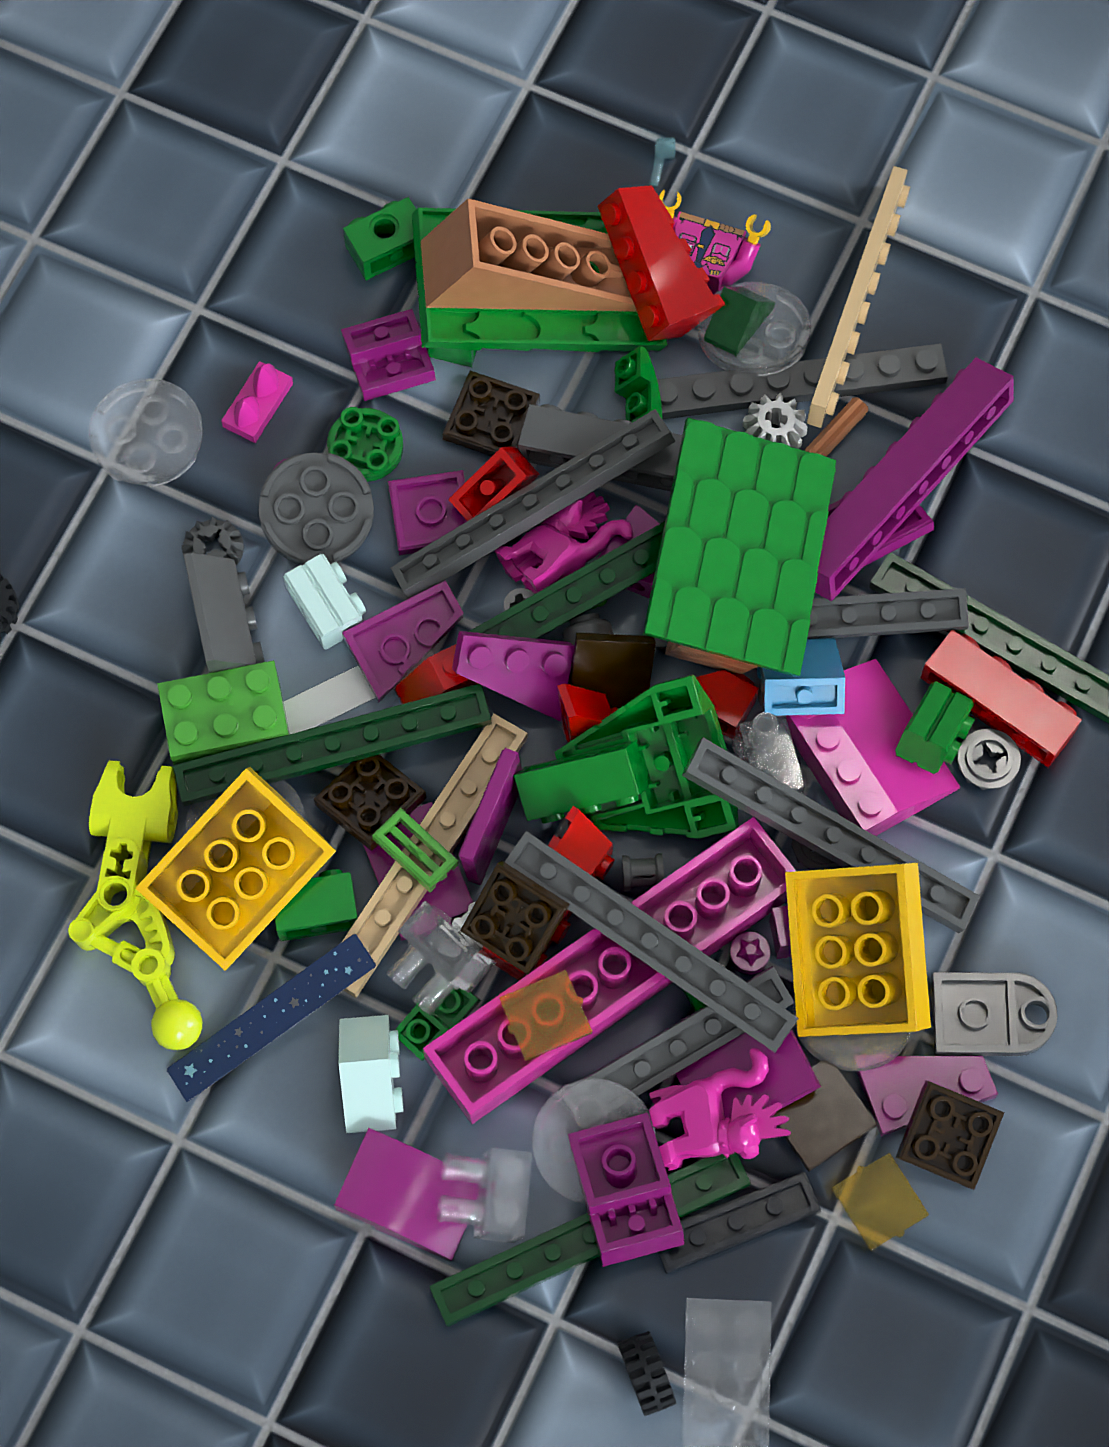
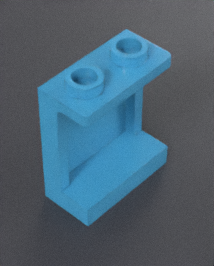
(816, 690)

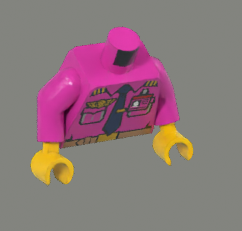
(717, 247)

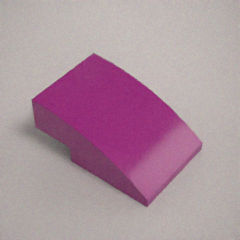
(626, 1189)
(400, 1194)

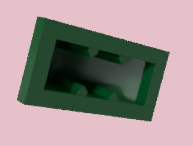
(737, 319)

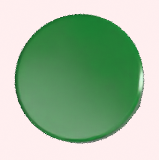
(367, 440)

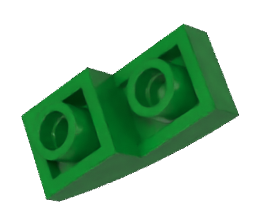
(637, 384)
(420, 1028)

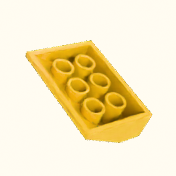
(236, 868)
(858, 950)

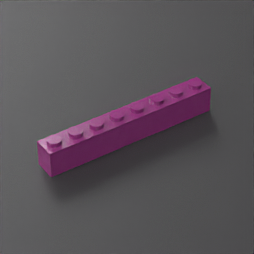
(910, 472)

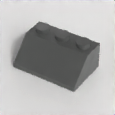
(222, 613)

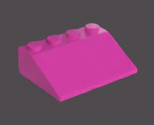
(857, 755)

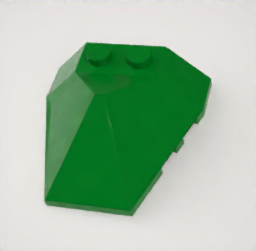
(667, 728)

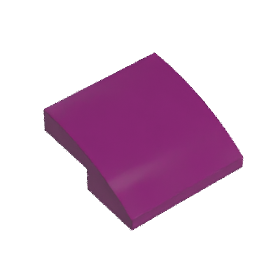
(388, 354)

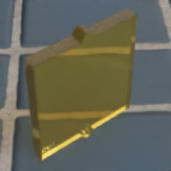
(545, 1015)
(880, 1201)

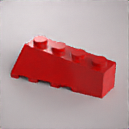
(656, 264)
(587, 849)

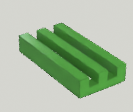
(439, 873)

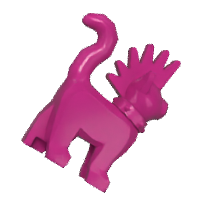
(555, 543)
(703, 1116)

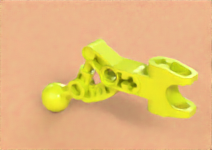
(130, 829)

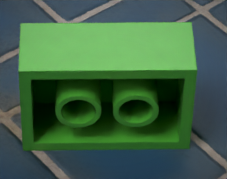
(222, 711)

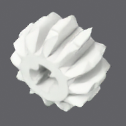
(776, 412)

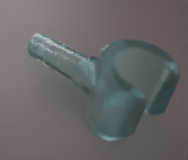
(663, 150)

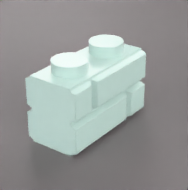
(324, 600)

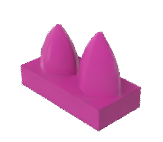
(257, 402)

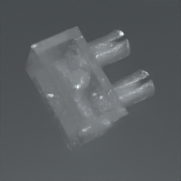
(769, 747)
(454, 955)
(502, 1193)

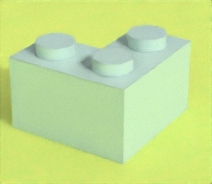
(367, 1071)

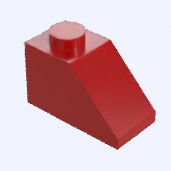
(495, 481)
(432, 678)
(732, 698)
(581, 709)

